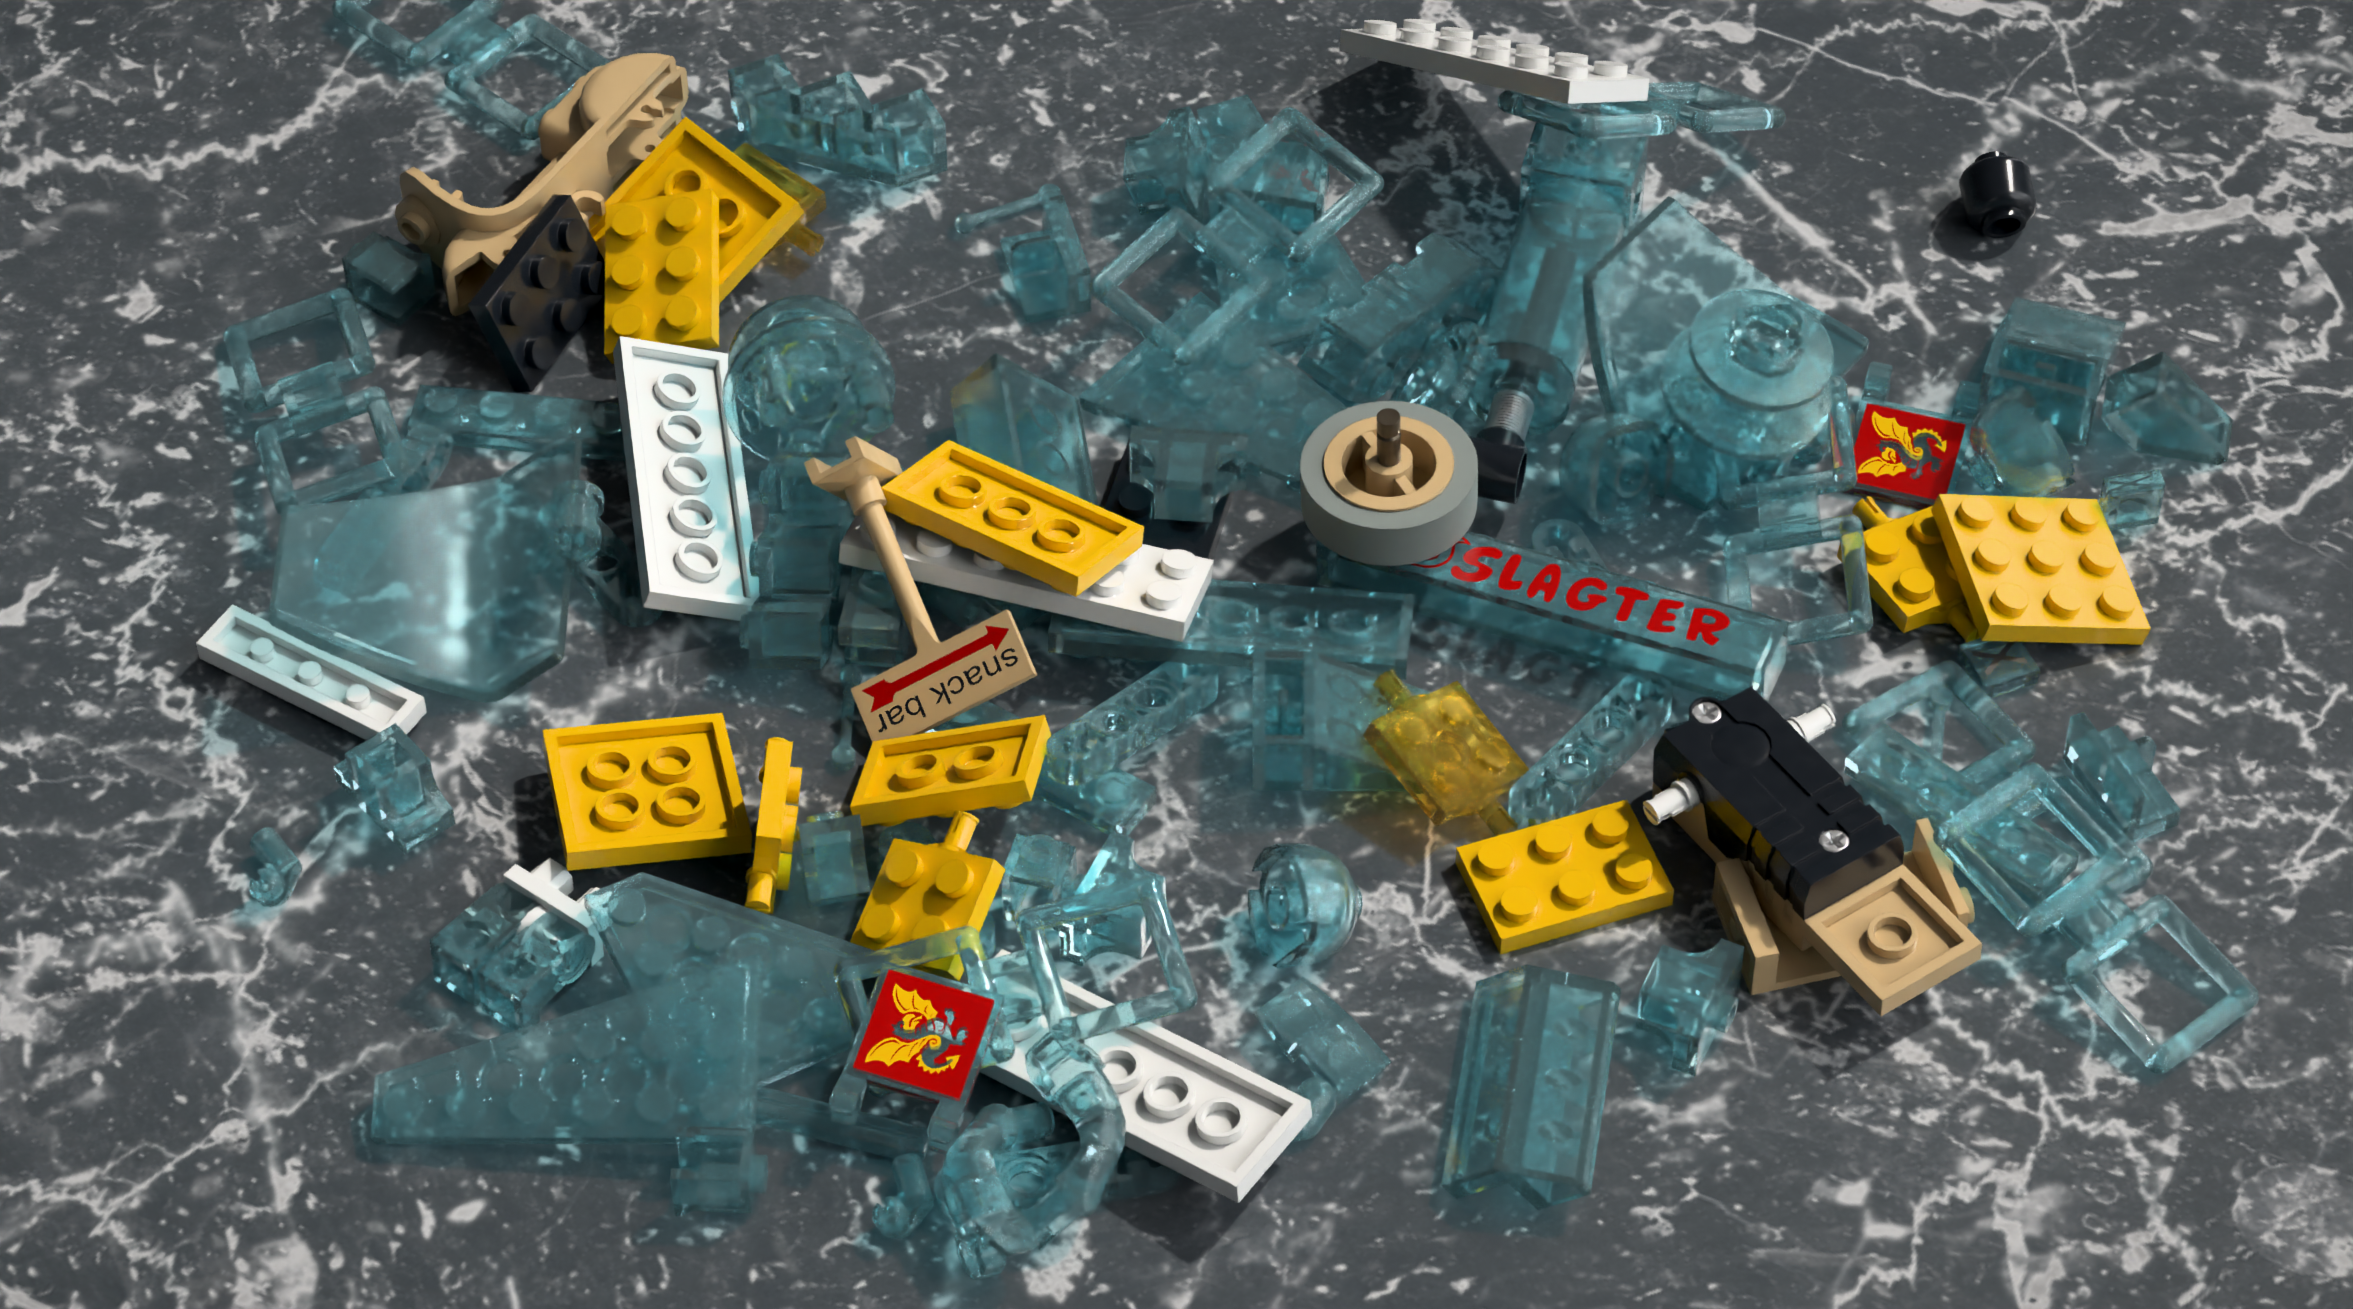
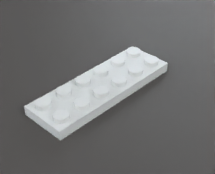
(1494, 63)
(684, 480)
(1146, 593)
(1177, 1099)

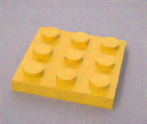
(750, 206)
(2040, 569)
(646, 791)

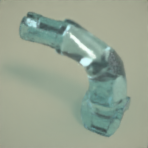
(1074, 1078)
(974, 1194)

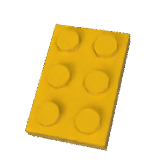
(663, 270)
(951, 771)
(1564, 876)

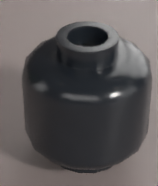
(1997, 194)

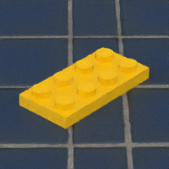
(1012, 518)

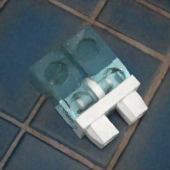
(518, 944)

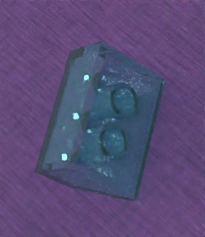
(1024, 425)

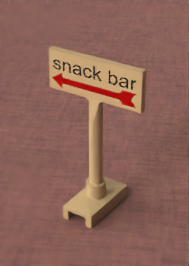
(943, 675)

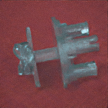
(806, 379)
(1749, 381)

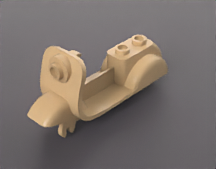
(593, 146)

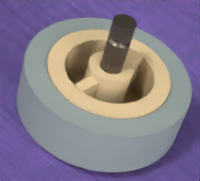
(1389, 483)

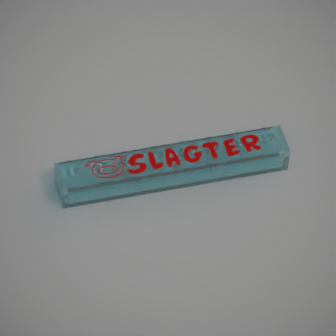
(1582, 613)

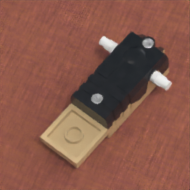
(1809, 845)

